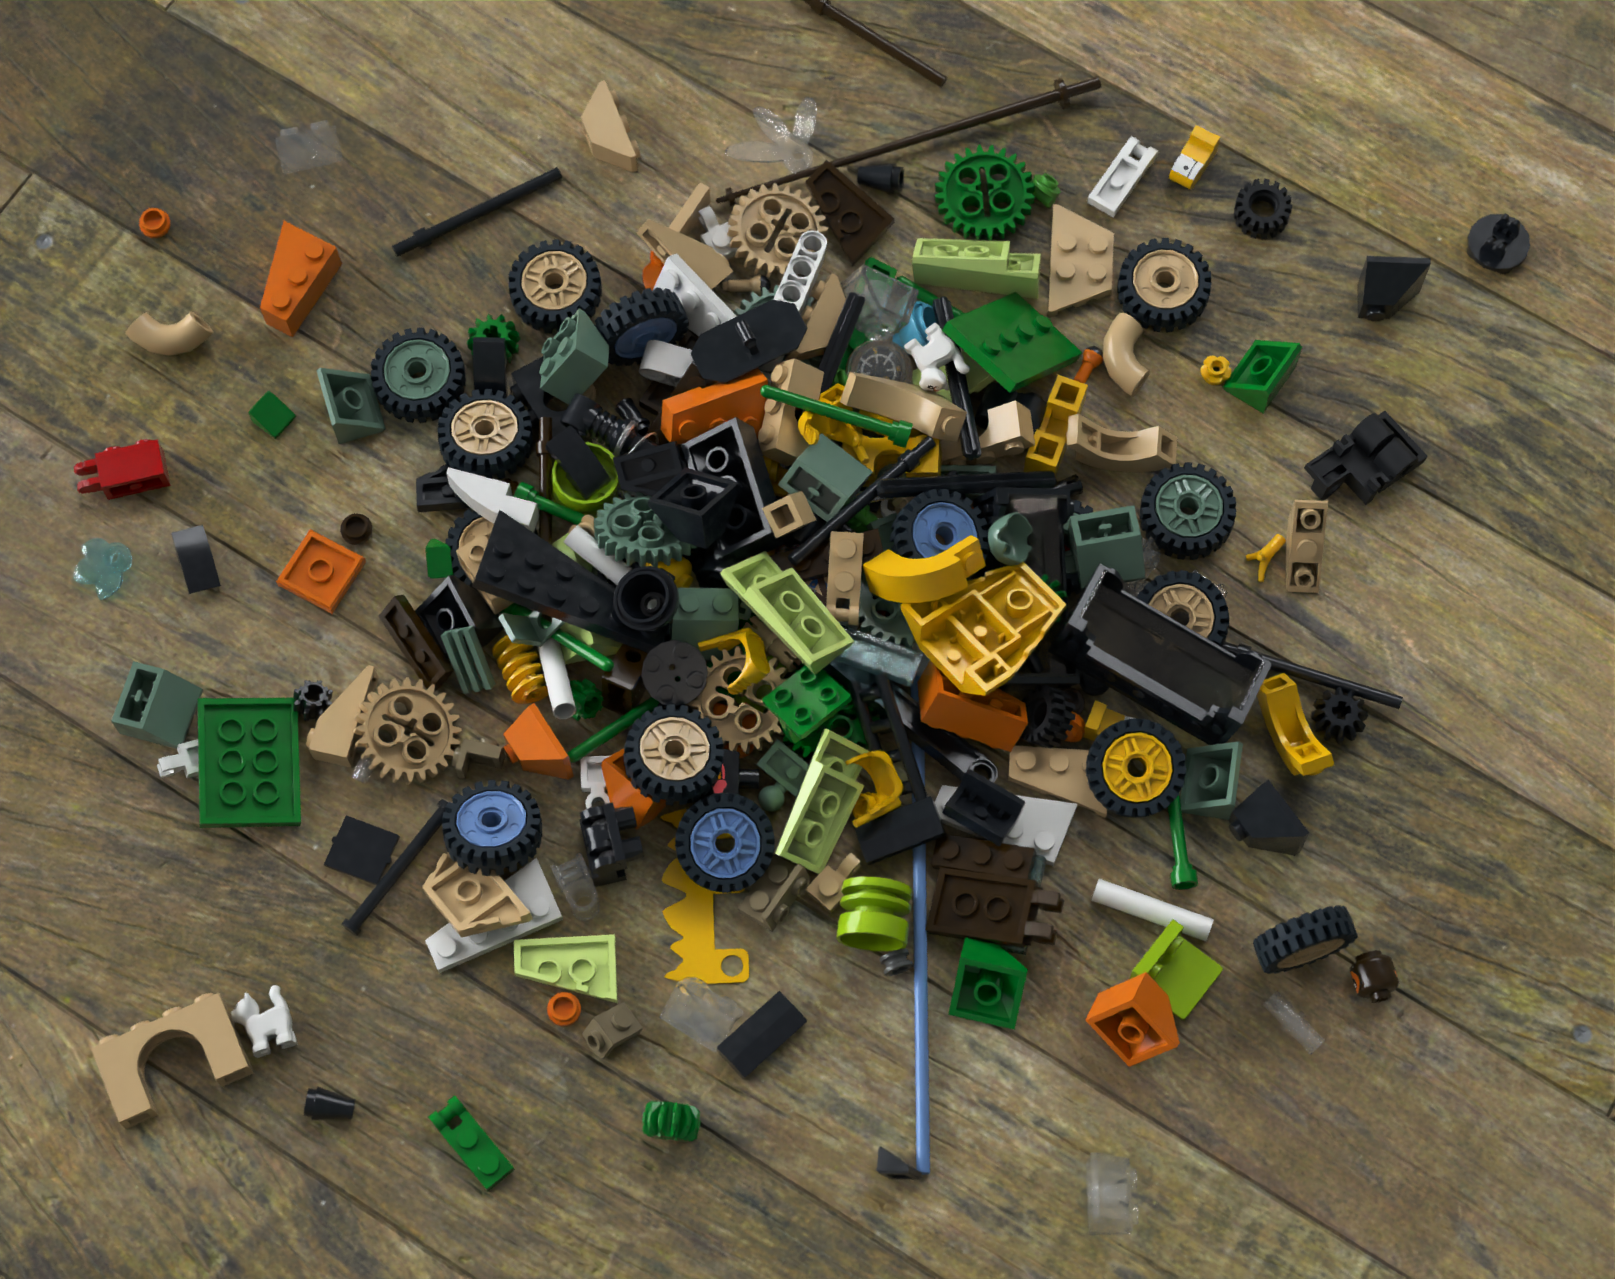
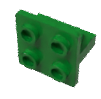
(806, 702)

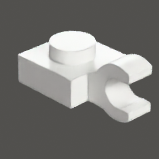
(716, 234)
(185, 760)

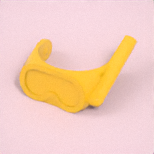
(812, 425)
(756, 663)
(886, 782)

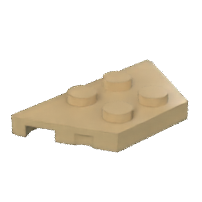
(1078, 261)
(473, 901)

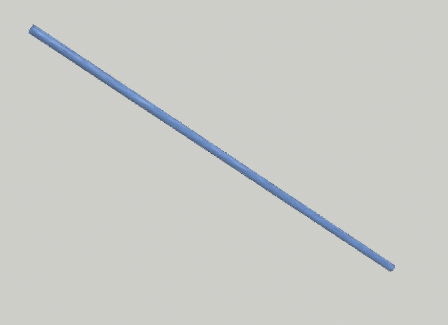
(920, 984)

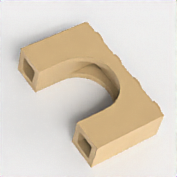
(124, 1057)

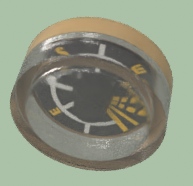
(881, 360)

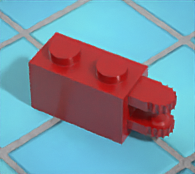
(125, 470)

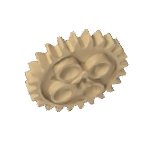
(751, 218)
(731, 721)
(393, 756)

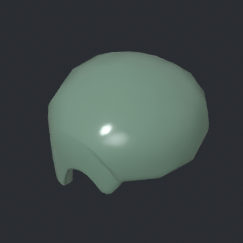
(1009, 539)

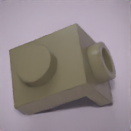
(483, 752)
(611, 1030)

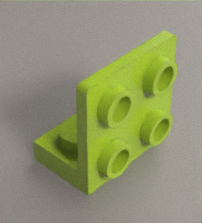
(1178, 969)

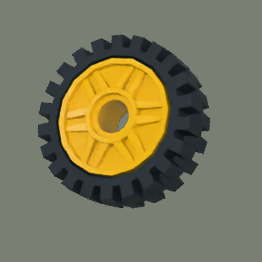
(1161, 760)

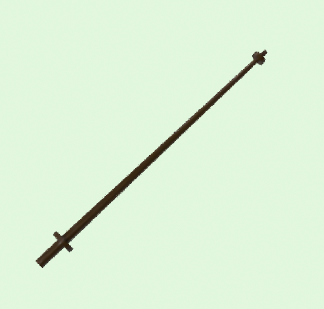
(1061, 94)

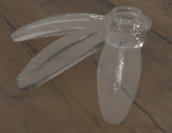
(778, 132)

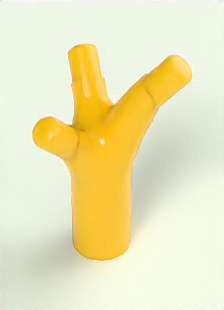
(1266, 554)

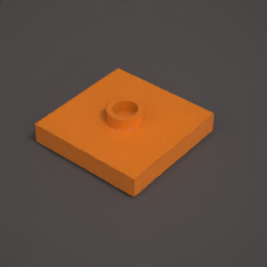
(321, 571)

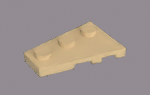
(1055, 773)

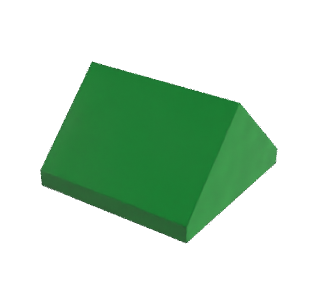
(1263, 372)

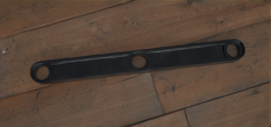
(942, 745)

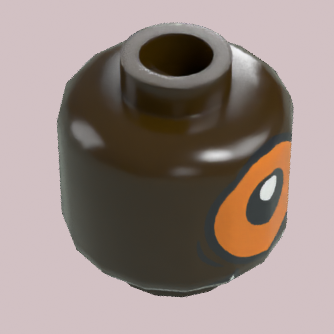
(1374, 976)

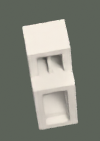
(489, 496)

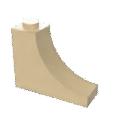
(905, 402)

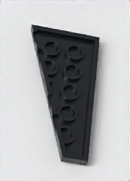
(542, 578)

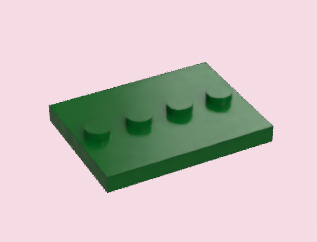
(1012, 341)
(248, 762)

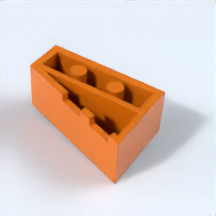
(297, 278)
(706, 408)
(990, 719)

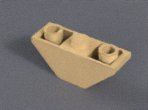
(608, 130)
(820, 318)
(1305, 545)

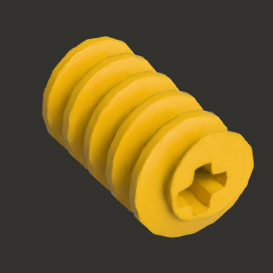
(519, 671)

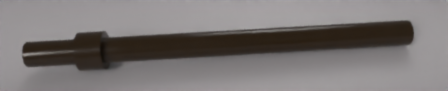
(824, 7)
(545, 477)

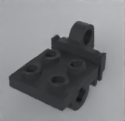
(1366, 460)

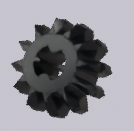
(1330, 723)

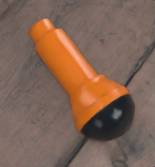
(1091, 359)

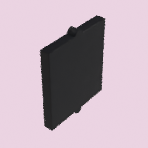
(361, 850)

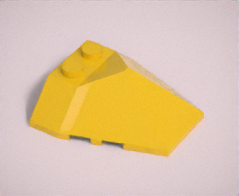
(986, 628)

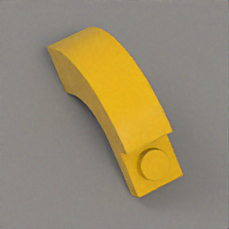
(925, 578)
(1290, 729)

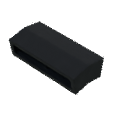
(900, 831)
(761, 1034)

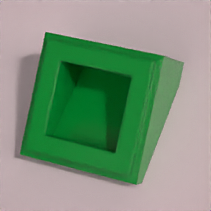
(271, 414)
(438, 559)

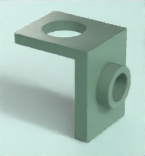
(528, 628)

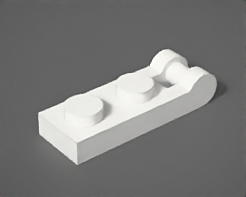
(1122, 177)

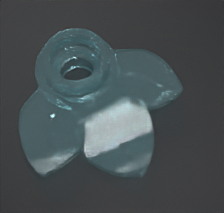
(99, 568)

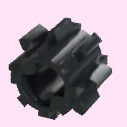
(312, 691)

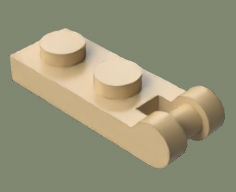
(845, 574)

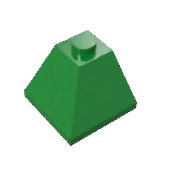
(988, 985)

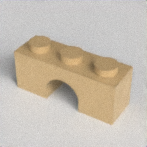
(779, 432)
(1007, 434)

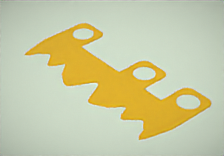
(695, 922)

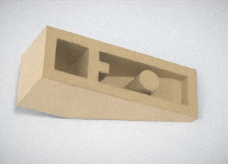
(701, 258)
(333, 735)

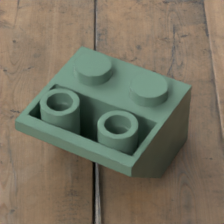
(573, 358)
(826, 477)
(1108, 539)
(156, 706)

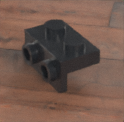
(984, 807)

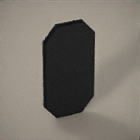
(749, 341)

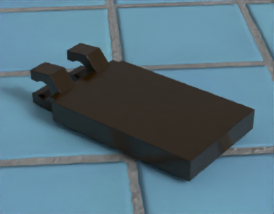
(991, 908)

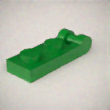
(472, 1144)

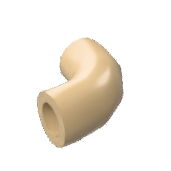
(171, 338)
(1119, 354)

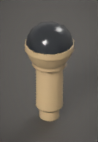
(747, 285)

